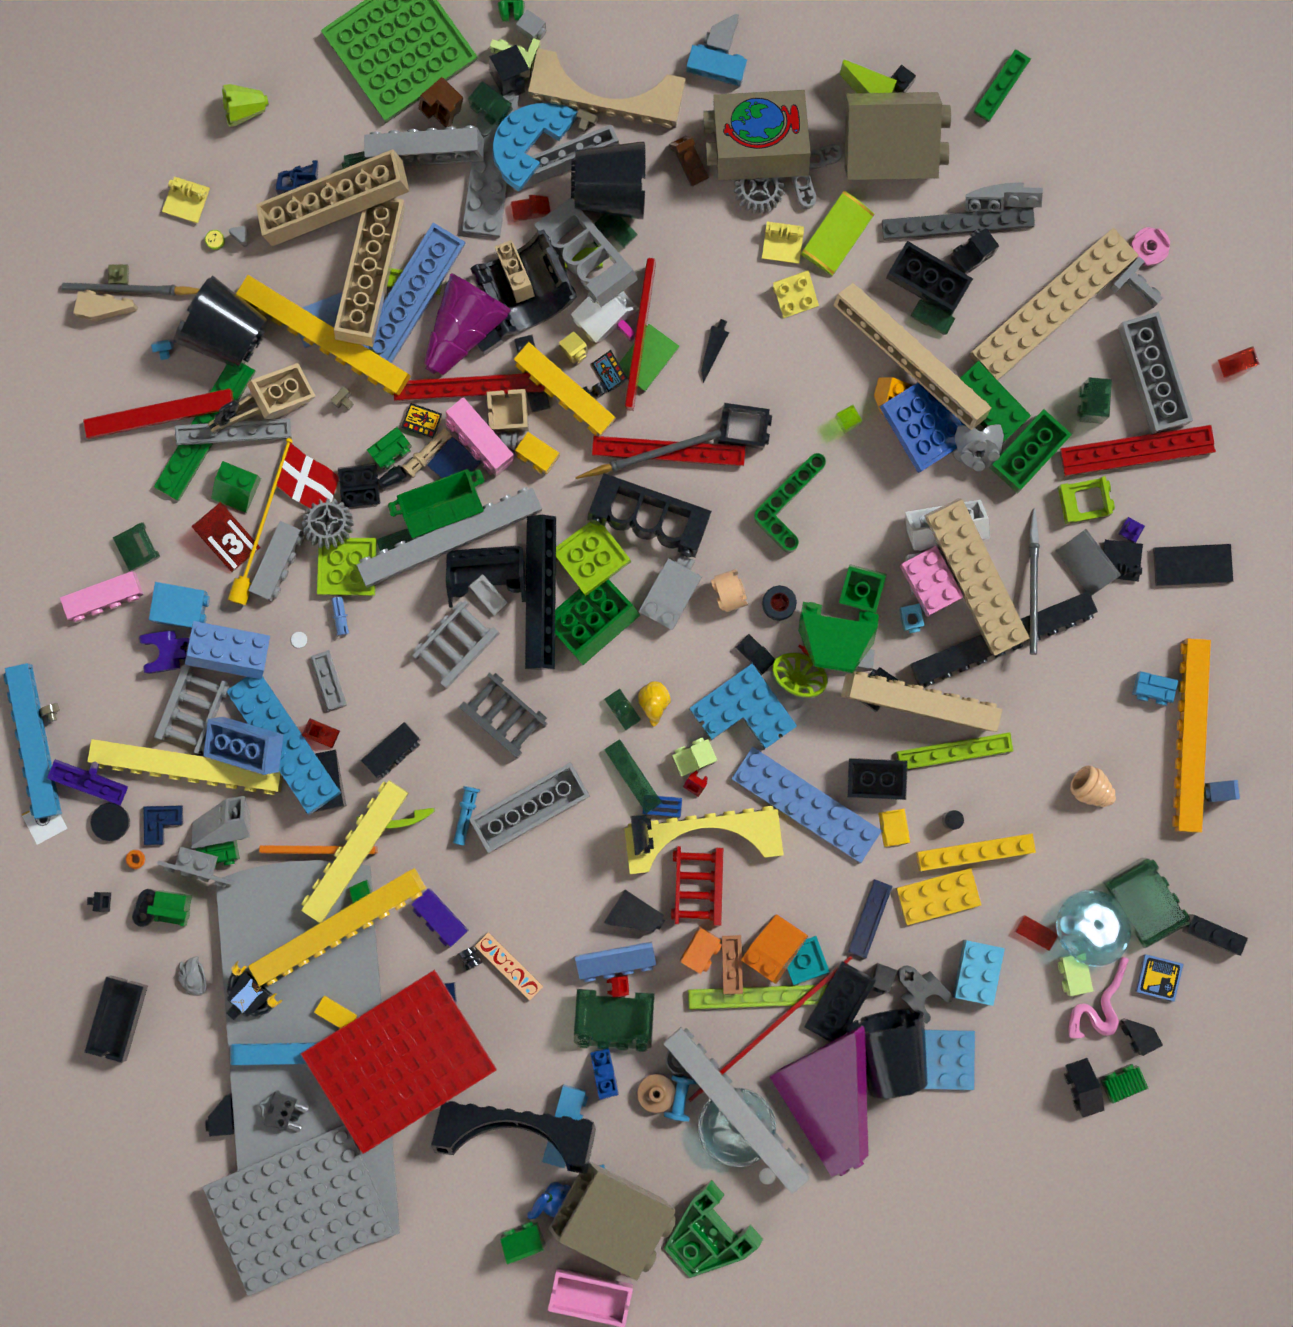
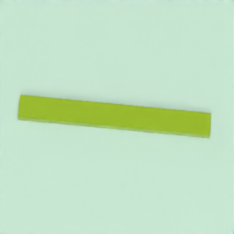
(752, 997)

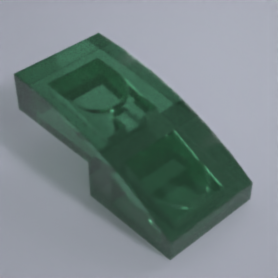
(932, 316)

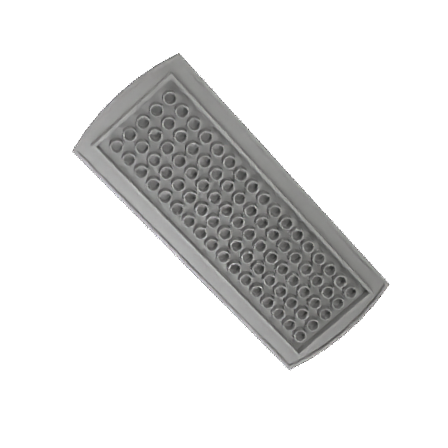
(254, 920)

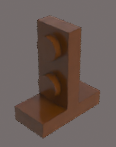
(689, 159)

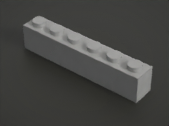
(558, 159)

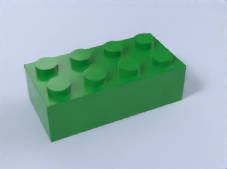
(1005, 408)
(1030, 451)

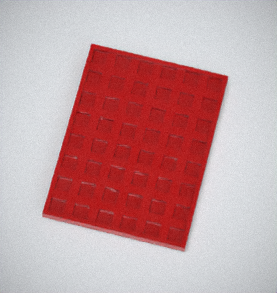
(398, 1061)

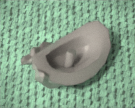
(192, 976)

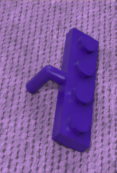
(87, 781)

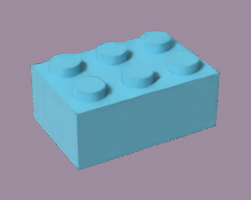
(978, 972)

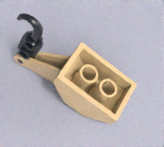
(274, 394)

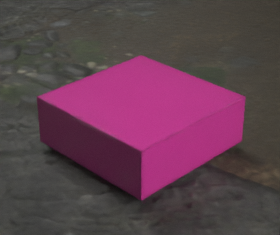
(627, 331)

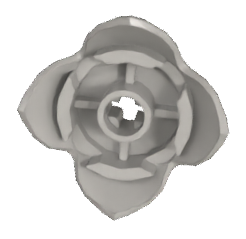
(978, 448)

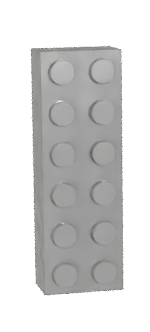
(428, 146)
(1155, 373)
(529, 807)

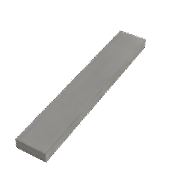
(234, 433)

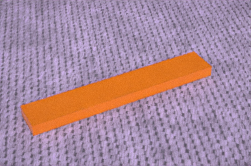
(304, 849)

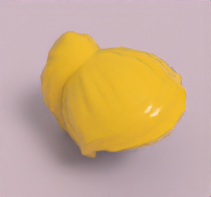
(654, 700)

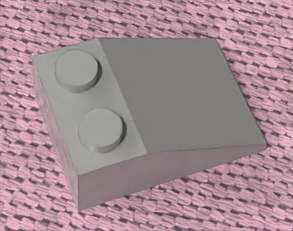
(670, 594)

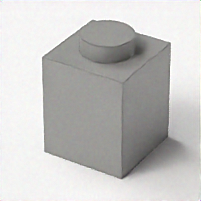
(531, 26)

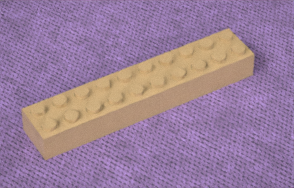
(1054, 304)

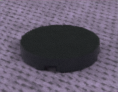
(110, 822)

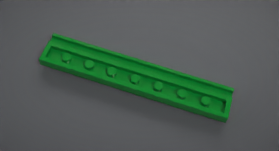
(188, 458)

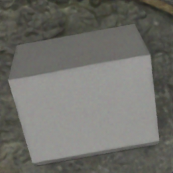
(240, 234)

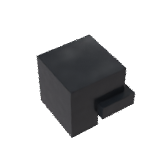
(509, 70)

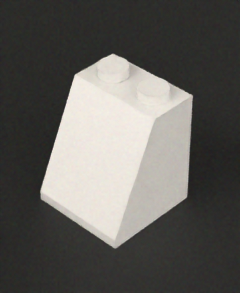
(603, 320)

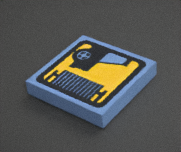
(1159, 977)

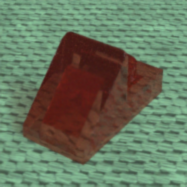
(530, 208)
(1239, 362)

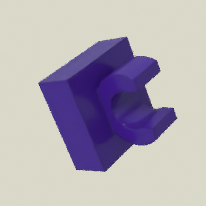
(1131, 530)

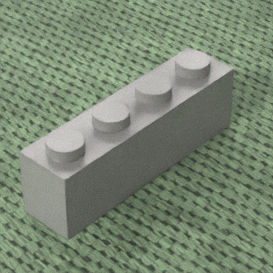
(276, 561)

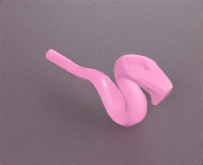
(1110, 1025)

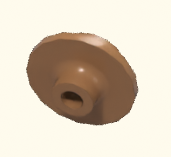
(656, 1083)

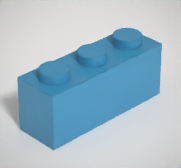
(716, 65)

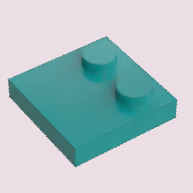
(808, 962)

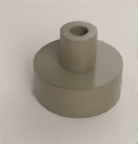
(50, 711)

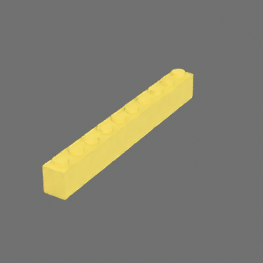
(180, 765)

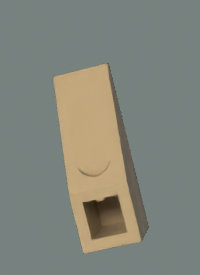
(514, 271)
(97, 307)

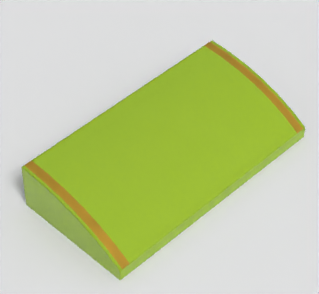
(838, 233)

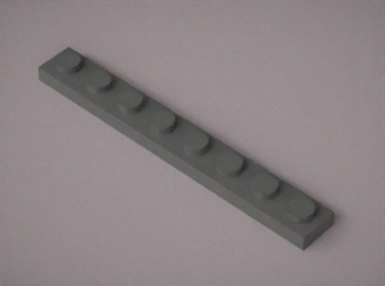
(957, 223)

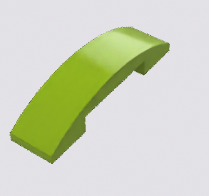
(420, 815)

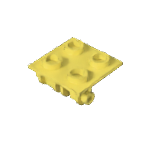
(185, 199)
(783, 242)
(795, 294)

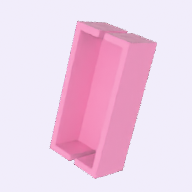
(478, 437)
(590, 1297)

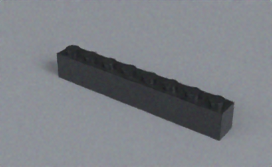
(540, 592)

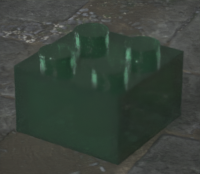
(1095, 400)

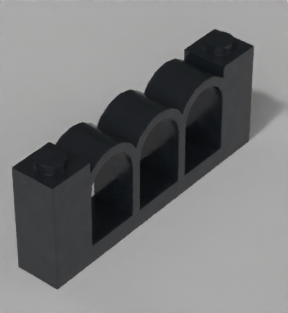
(605, 496)

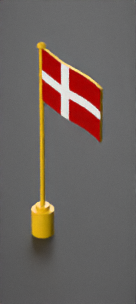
(301, 480)

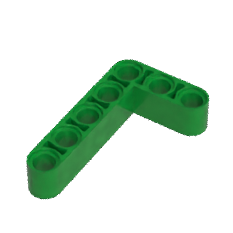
(785, 499)

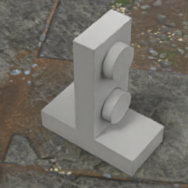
(1138, 283)

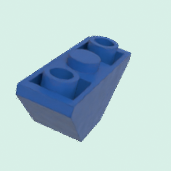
(604, 1074)

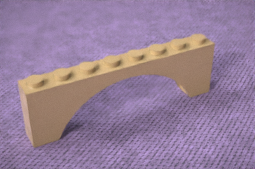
(657, 105)

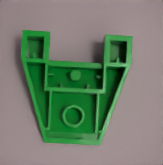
(836, 641)
(704, 1239)

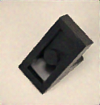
(755, 653)

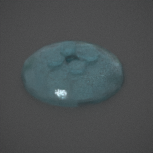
(1077, 930)
(728, 1145)

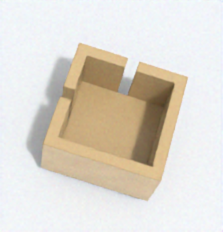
(508, 413)

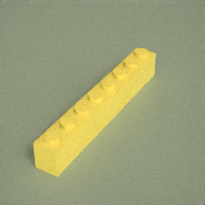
(355, 851)

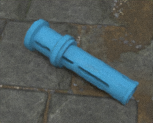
(467, 806)

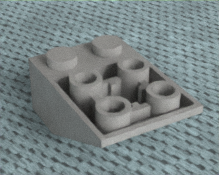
(222, 823)

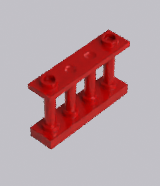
(714, 895)

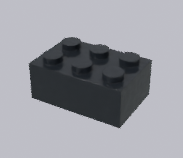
(877, 778)

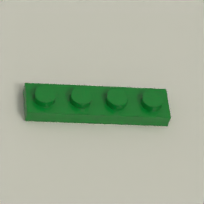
(1002, 85)

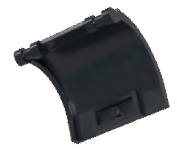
(548, 281)

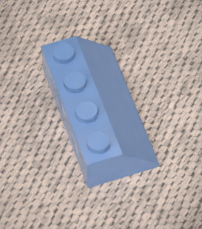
(615, 960)

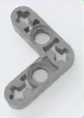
(829, 160)

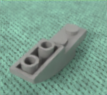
(998, 196)

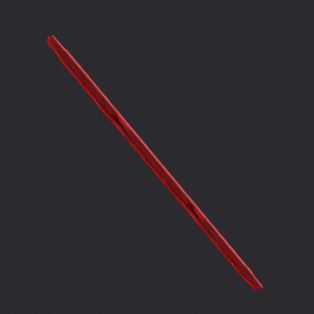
(801, 1001)

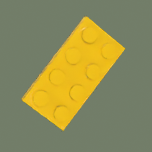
(938, 896)

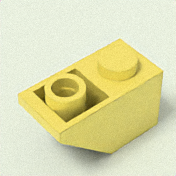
(574, 348)

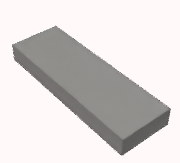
(328, 680)

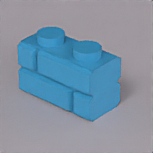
(1154, 687)

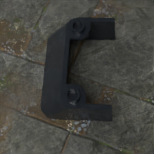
(497, 564)

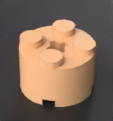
(730, 591)

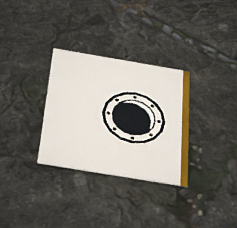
(44, 828)

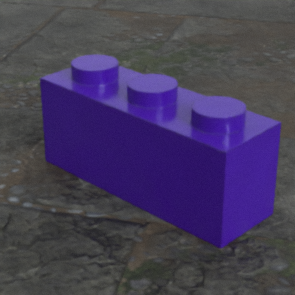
(439, 918)

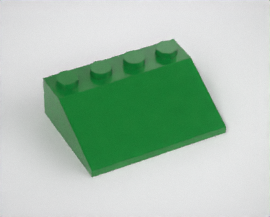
(593, 620)

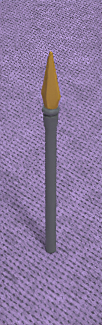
(164, 289)
(622, 463)

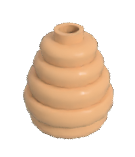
(1092, 787)

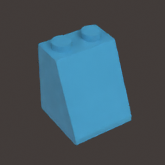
(178, 605)

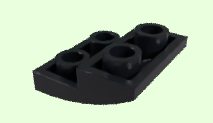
(359, 485)

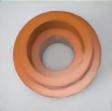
(129, 859)

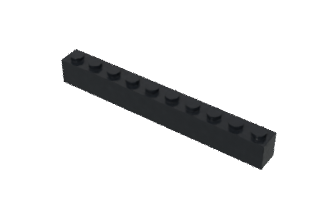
(976, 649)

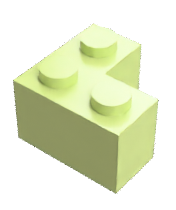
(695, 757)

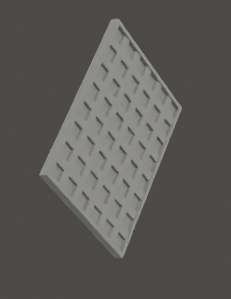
(297, 1209)

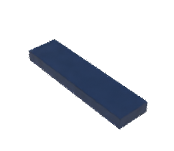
(870, 918)

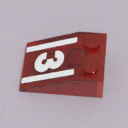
(225, 536)

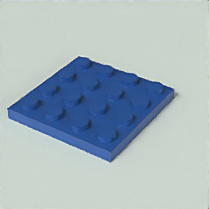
(921, 425)

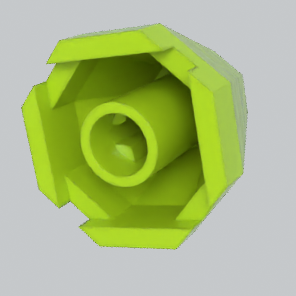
(242, 103)

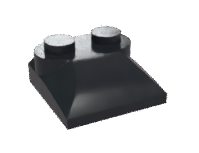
(641, 839)

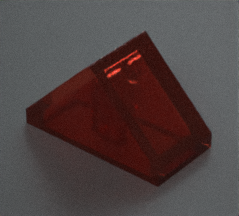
(320, 733)

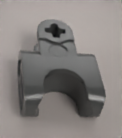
(920, 988)

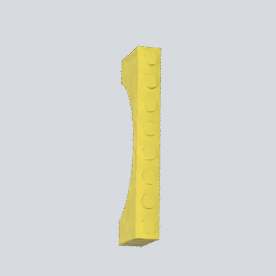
(758, 827)

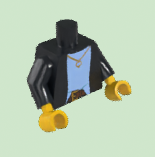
(247, 995)

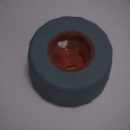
(783, 598)

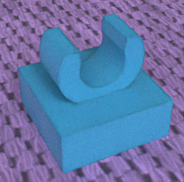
(163, 348)

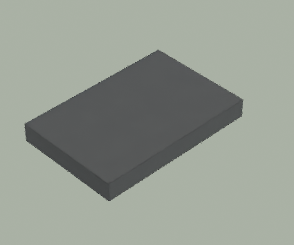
(1088, 562)

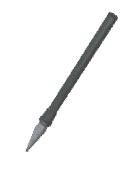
(1033, 554)

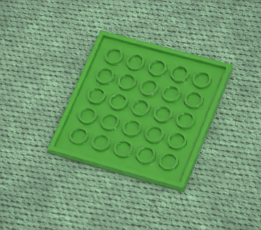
(398, 50)

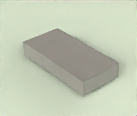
(488, 594)

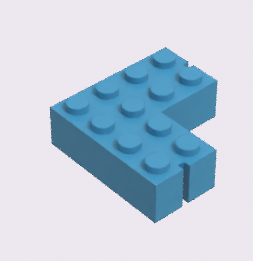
(746, 698)

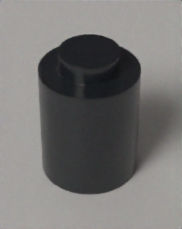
(953, 820)

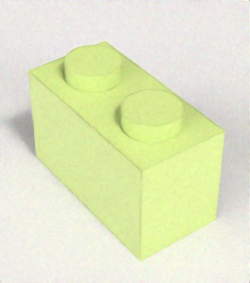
(1076, 976)

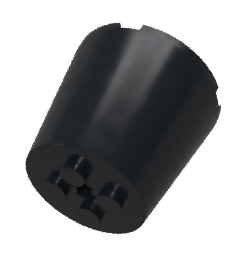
(610, 179)
(221, 325)
(894, 1052)

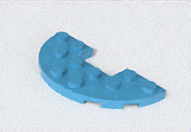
(520, 132)

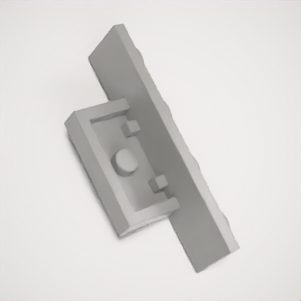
(196, 863)

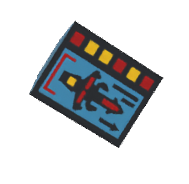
(609, 371)

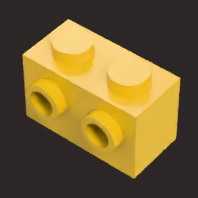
(537, 453)

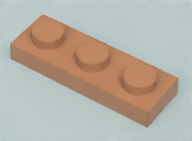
(732, 965)

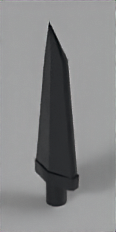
(715, 342)

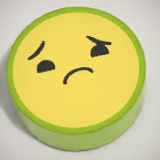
(215, 239)

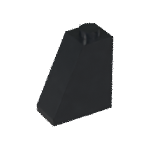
(634, 914)

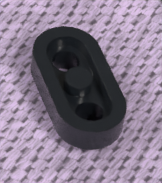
(142, 907)

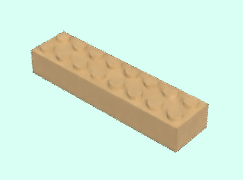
(332, 197)
(369, 272)
(976, 576)
(920, 702)

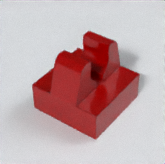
(695, 784)
(620, 986)

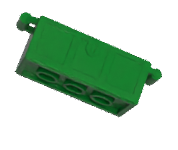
(439, 502)

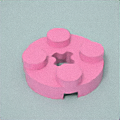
(1154, 236)

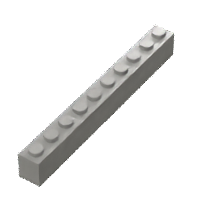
(448, 538)
(736, 1110)

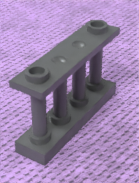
(486, 720)

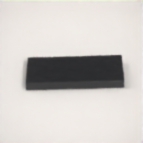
(1193, 564)
(840, 1002)

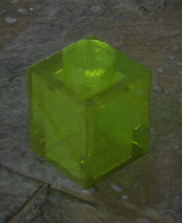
(848, 419)

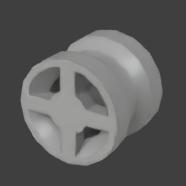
(510, 440)
(688, 563)

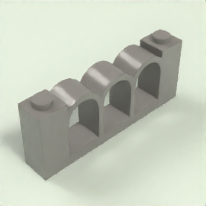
(611, 281)

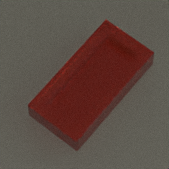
(1036, 933)

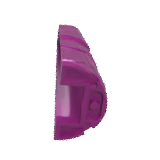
(461, 323)

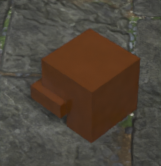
(441, 102)

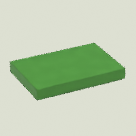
(656, 354)

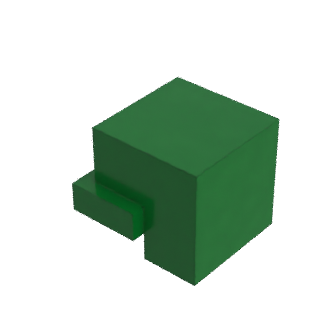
(171, 907)

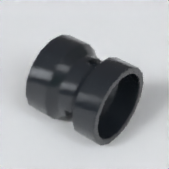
(467, 954)

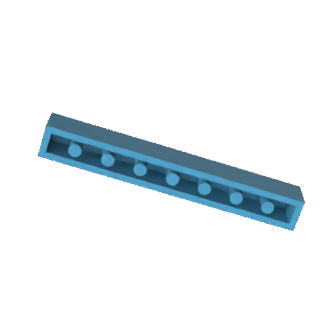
(32, 740)

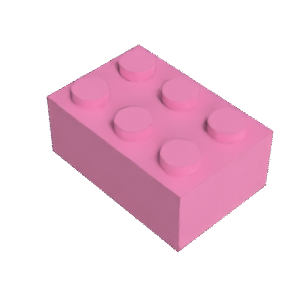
(931, 581)

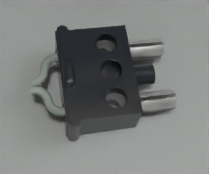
(275, 1111)

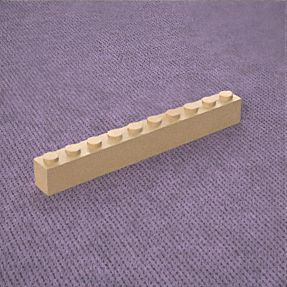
(912, 356)

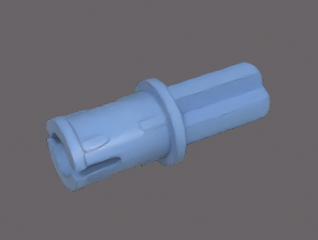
(340, 616)

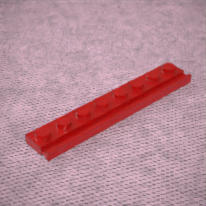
(1137, 450)

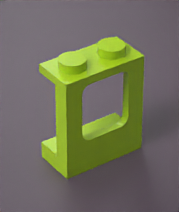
(1069, 503)

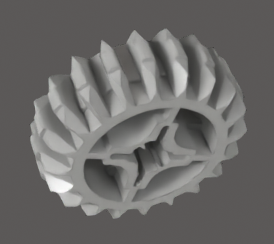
(764, 194)
(343, 525)

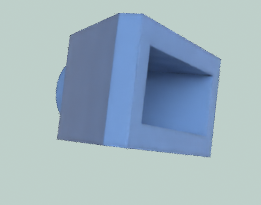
(1222, 791)

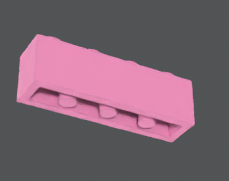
(101, 596)

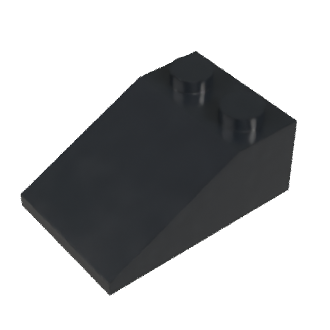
(330, 762)

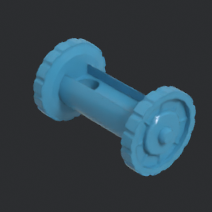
(680, 1098)

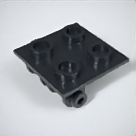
(1125, 558)

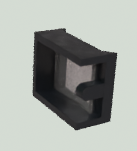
(744, 426)

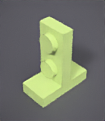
(500, 45)

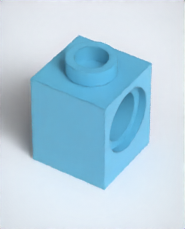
(914, 610)

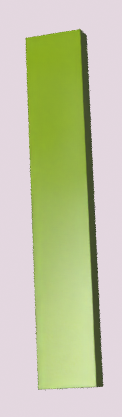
(957, 750)

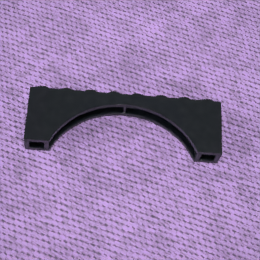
(462, 1122)

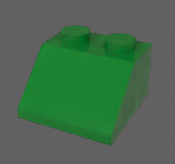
(235, 486)
(862, 588)
(522, 1242)

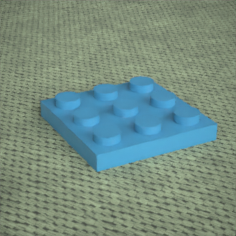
(950, 1059)

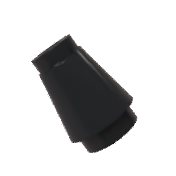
(392, 477)

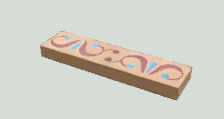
(509, 966)

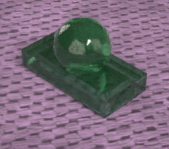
(622, 709)

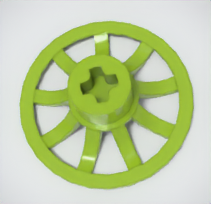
(798, 680)

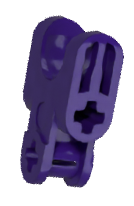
(170, 651)

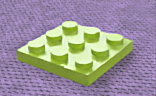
(591, 556)
(339, 569)

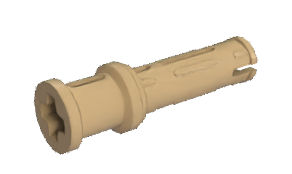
(420, 459)

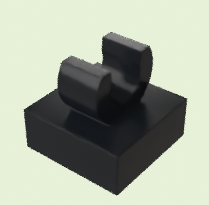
(101, 901)

